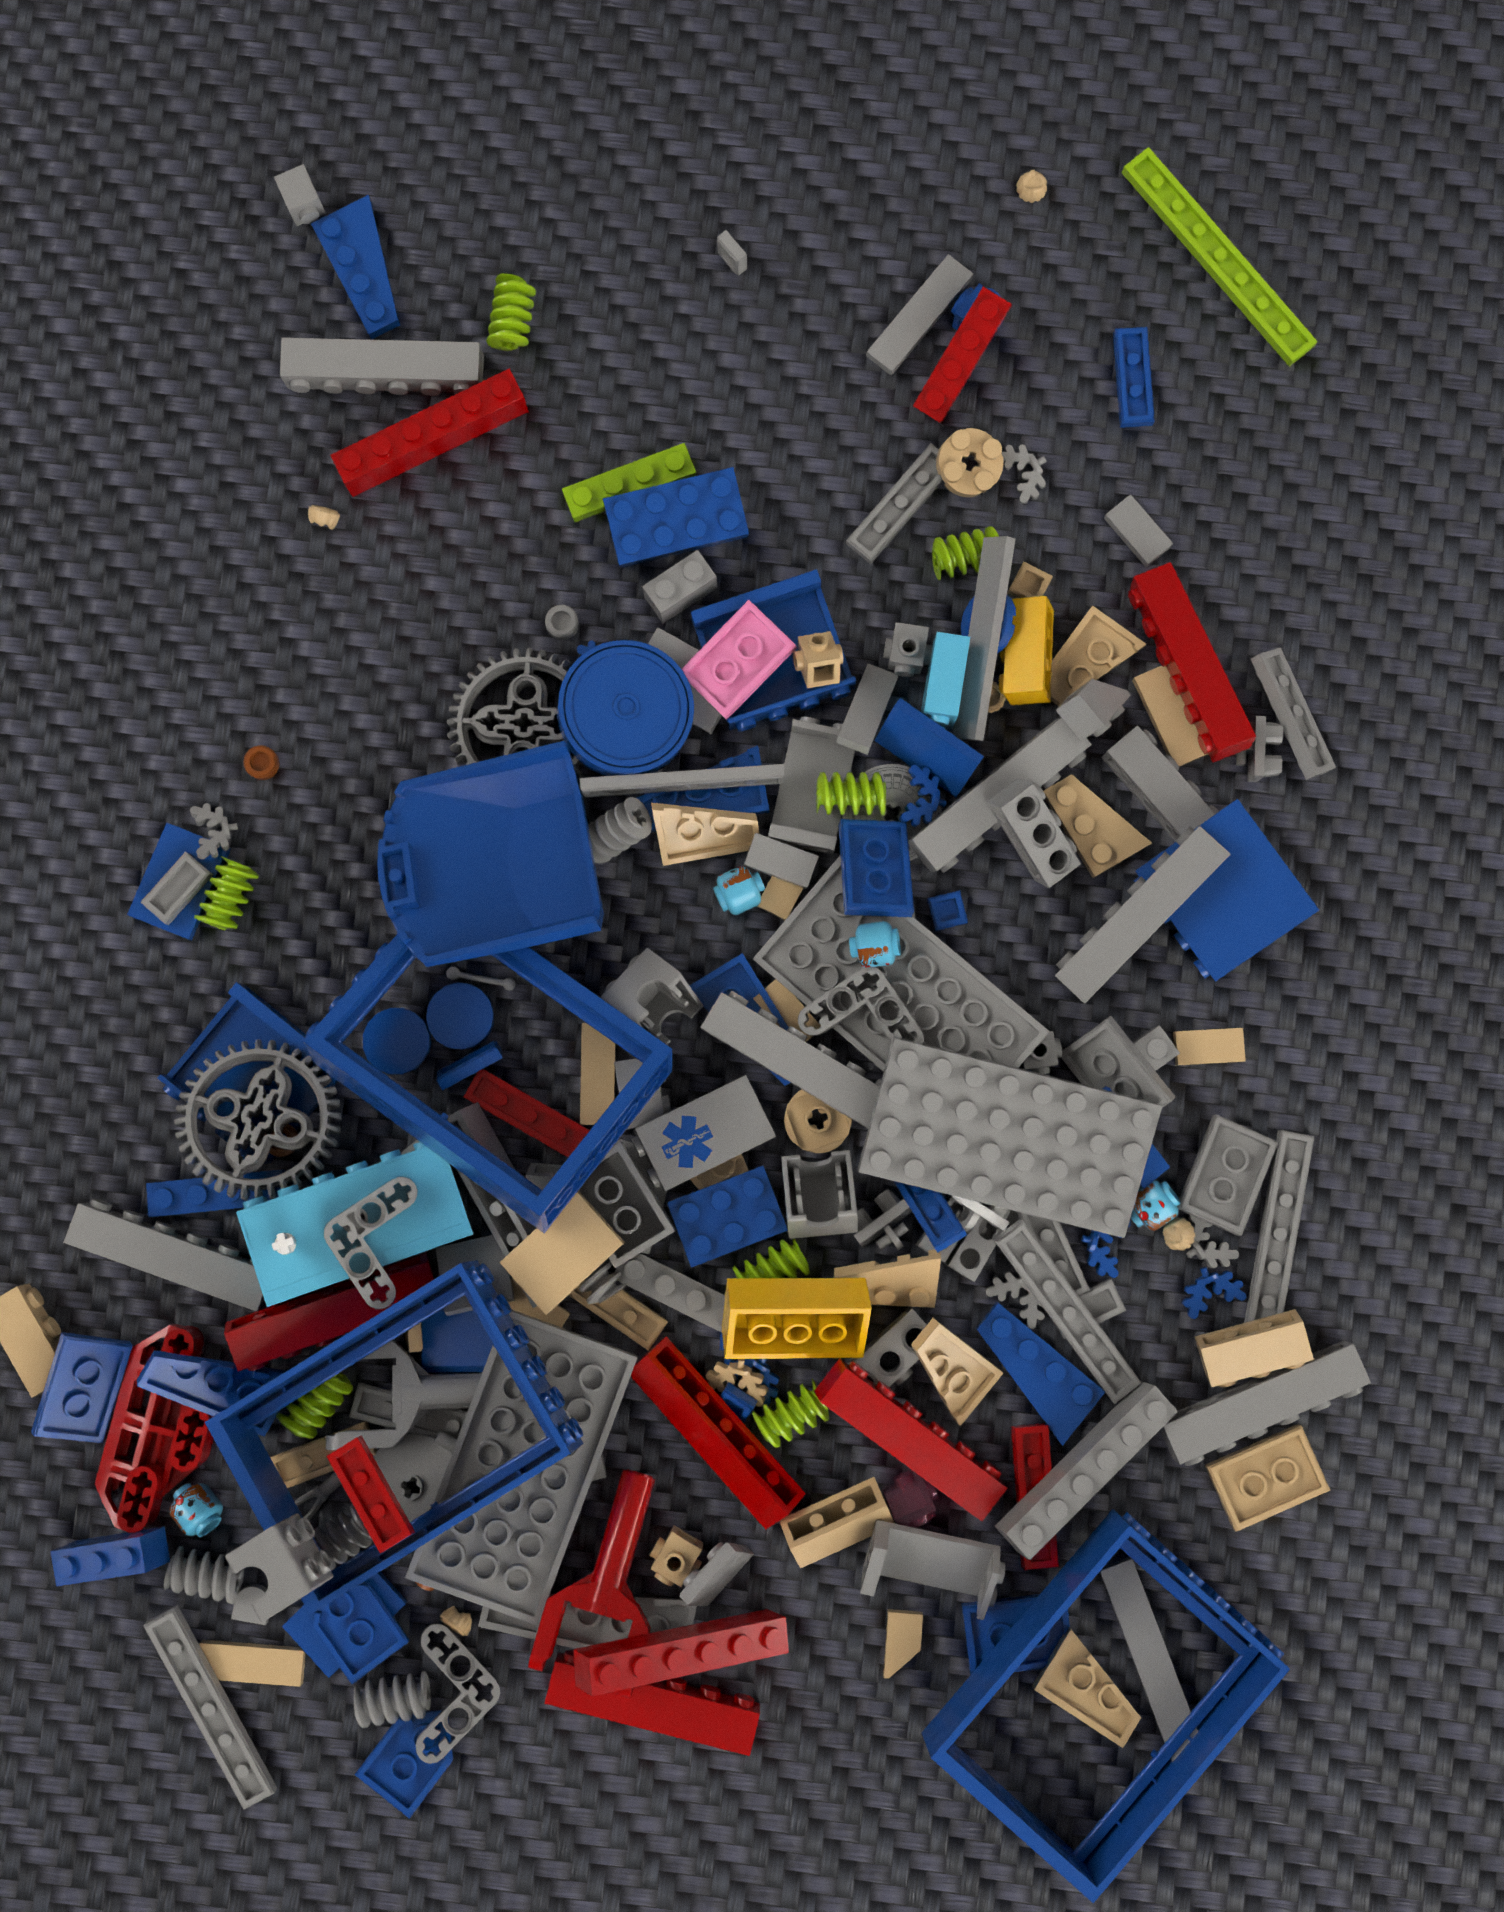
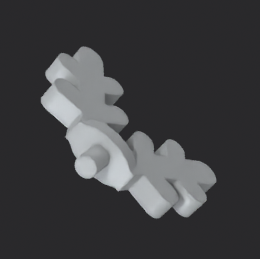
(1033, 477)
(213, 821)
(1209, 1254)
(1014, 1284)

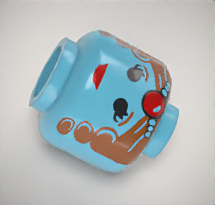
(738, 890)
(875, 944)
(1155, 1206)
(196, 1509)

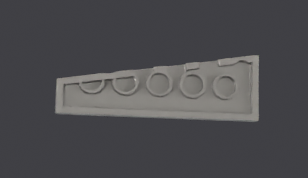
(586, 1628)

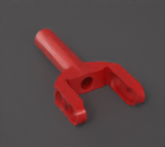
(606, 1588)

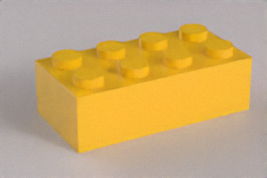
(795, 1318)

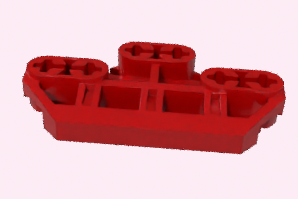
(160, 1439)

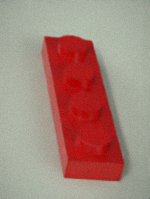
(962, 354)
(525, 1113)
(1031, 1465)

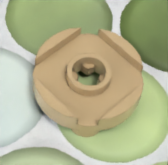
(953, 471)
(810, 1137)

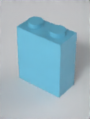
(945, 678)

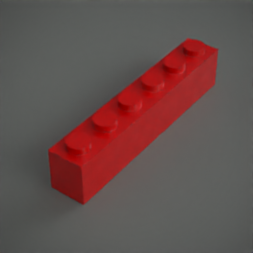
(430, 432)
(1191, 663)
(317, 1316)
(716, 1433)
(910, 1438)
(679, 1651)
(664, 1708)

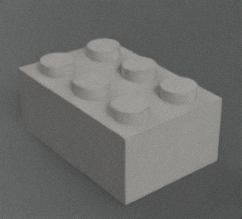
(627, 1204)

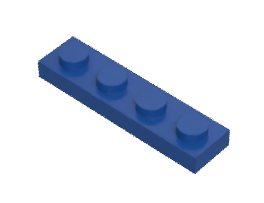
(194, 1196)

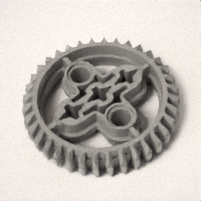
(508, 715)
(251, 1134)

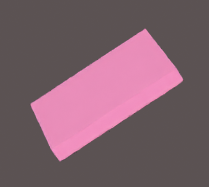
(738, 659)

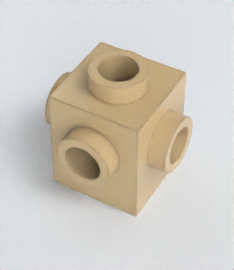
(818, 659)
(678, 1545)

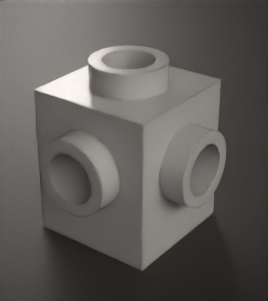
(910, 639)
(1051, 1052)

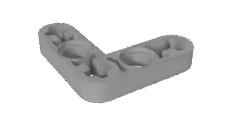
(873, 999)
(360, 1229)
(465, 1699)

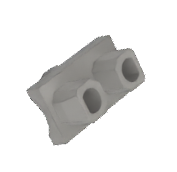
(1258, 763)
(894, 1212)

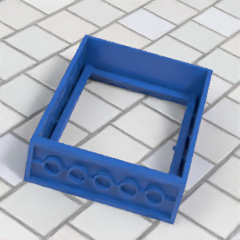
(433, 1130)
(267, 1491)
(1161, 1781)

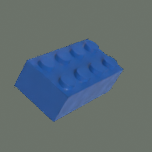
(676, 517)

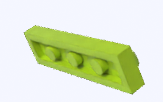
(587, 496)

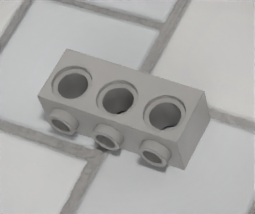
(1020, 827)
(893, 1340)

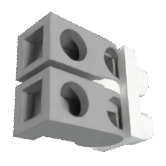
(981, 1226)

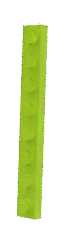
(1219, 256)

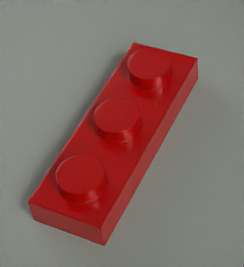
(370, 1494)

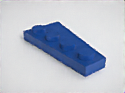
(357, 256)
(740, 799)
(740, 978)
(1046, 1378)
(204, 1382)

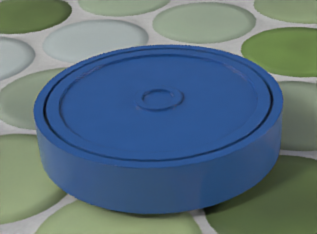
(625, 708)

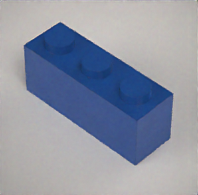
(110, 1556)

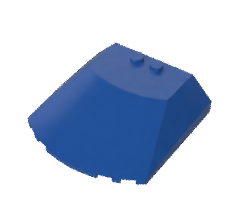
(490, 858)

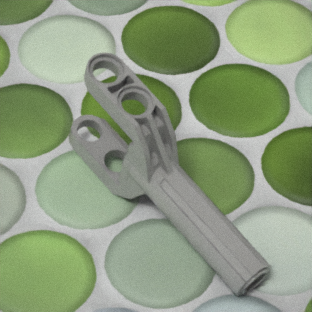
(412, 1397)

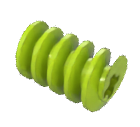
(510, 312)
(959, 552)
(851, 793)
(227, 895)
(778, 1264)
(315, 1406)
(791, 1415)

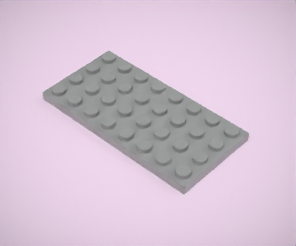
(940, 989)
(1009, 1137)
(516, 1544)

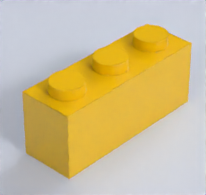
(1029, 653)

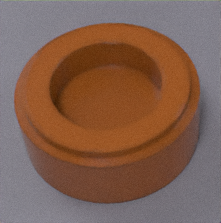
(261, 762)

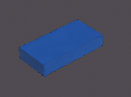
(469, 1064)

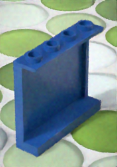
(797, 610)
(1242, 902)
(243, 1019)

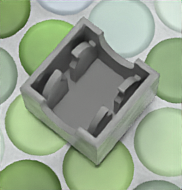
(651, 992)
(819, 1196)
(289, 1562)

